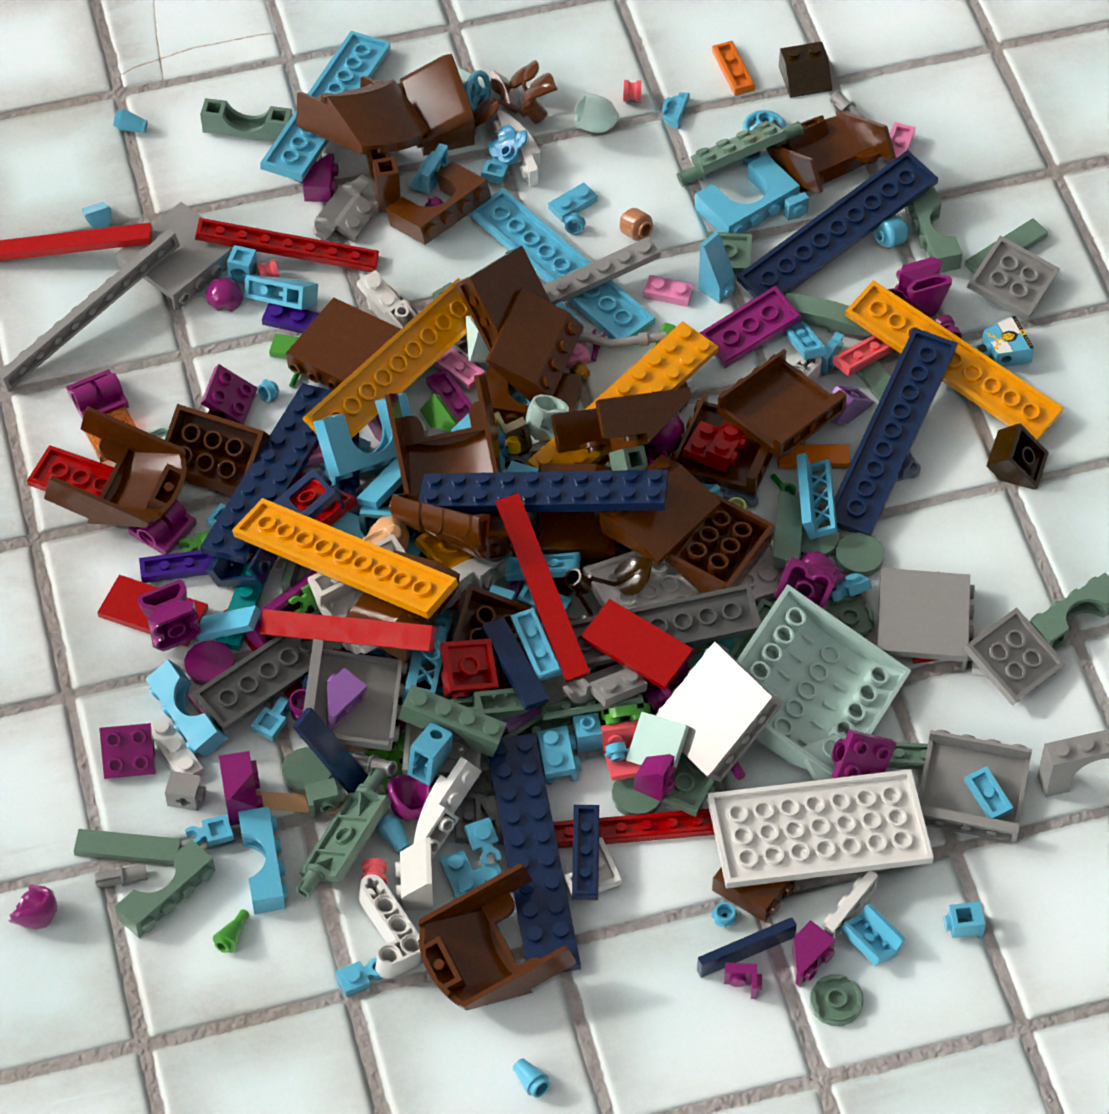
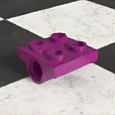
(98, 392)
(228, 395)
(166, 532)
(127, 750)
(861, 754)

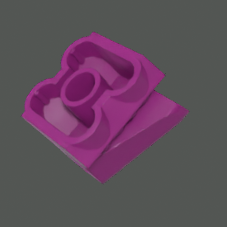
(924, 284)
(808, 579)
(170, 616)

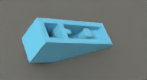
(715, 270)
(281, 291)

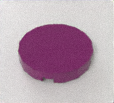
(207, 661)

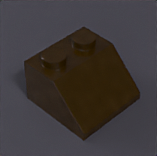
(805, 69)
(1017, 457)

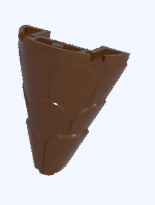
(474, 533)

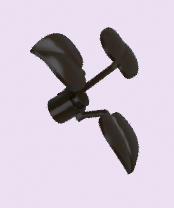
(630, 576)

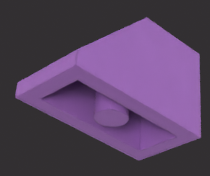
(855, 405)
(343, 696)

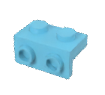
(557, 753)
(873, 935)

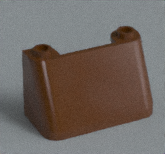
(441, 103)

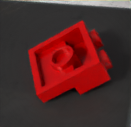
(715, 445)
(468, 667)

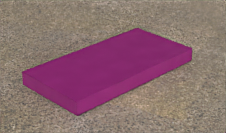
(751, 326)

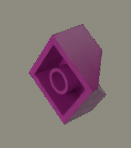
(239, 784)

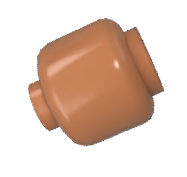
(636, 224)

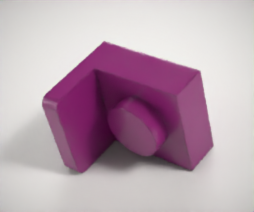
(743, 974)

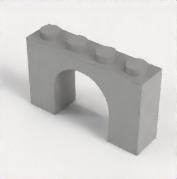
(1066, 757)

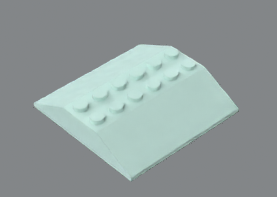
(822, 675)

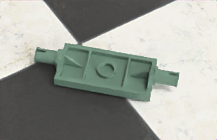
(734, 149)
(345, 835)

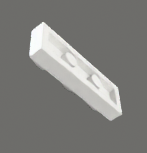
(173, 747)
(851, 904)

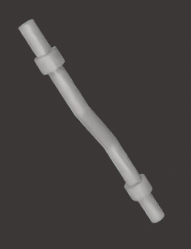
(641, 339)

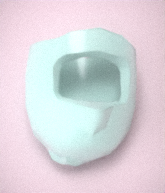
(595, 113)
(539, 416)

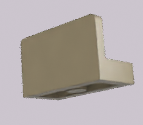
(516, 428)

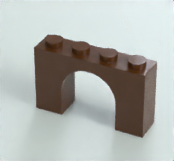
(384, 178)
(426, 223)
(568, 391)
(757, 900)

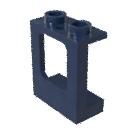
(331, 494)
(227, 572)

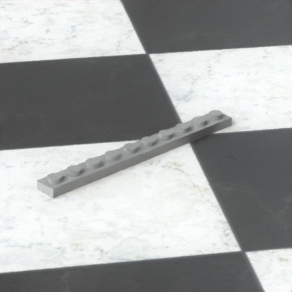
(597, 273)
(88, 309)

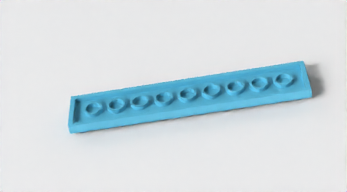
(297, 148)
(553, 257)

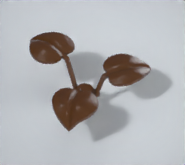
(531, 107)

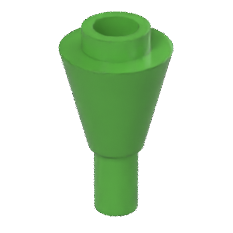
(227, 938)

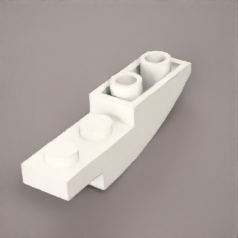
(529, 152)
(385, 301)
(477, 573)
(438, 815)

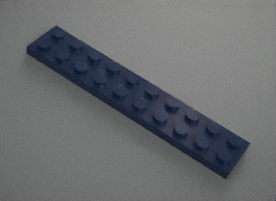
(839, 227)
(892, 431)
(269, 476)
(549, 490)
(531, 840)

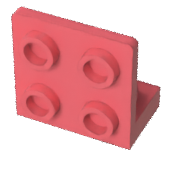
(619, 733)

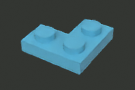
(462, 876)

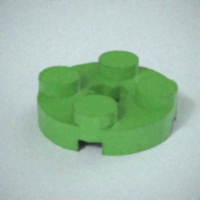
(625, 712)

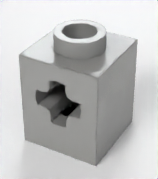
(184, 790)

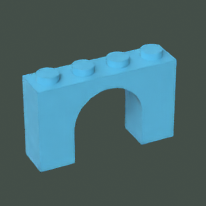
(737, 217)
(341, 453)

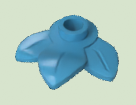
(508, 145)

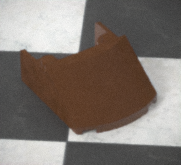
(364, 117)
(832, 149)
(618, 421)
(450, 452)
(142, 484)
(469, 952)

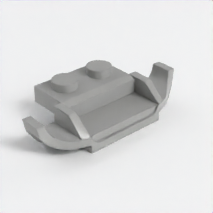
(345, 211)
(606, 686)

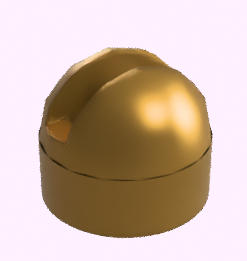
(580, 369)

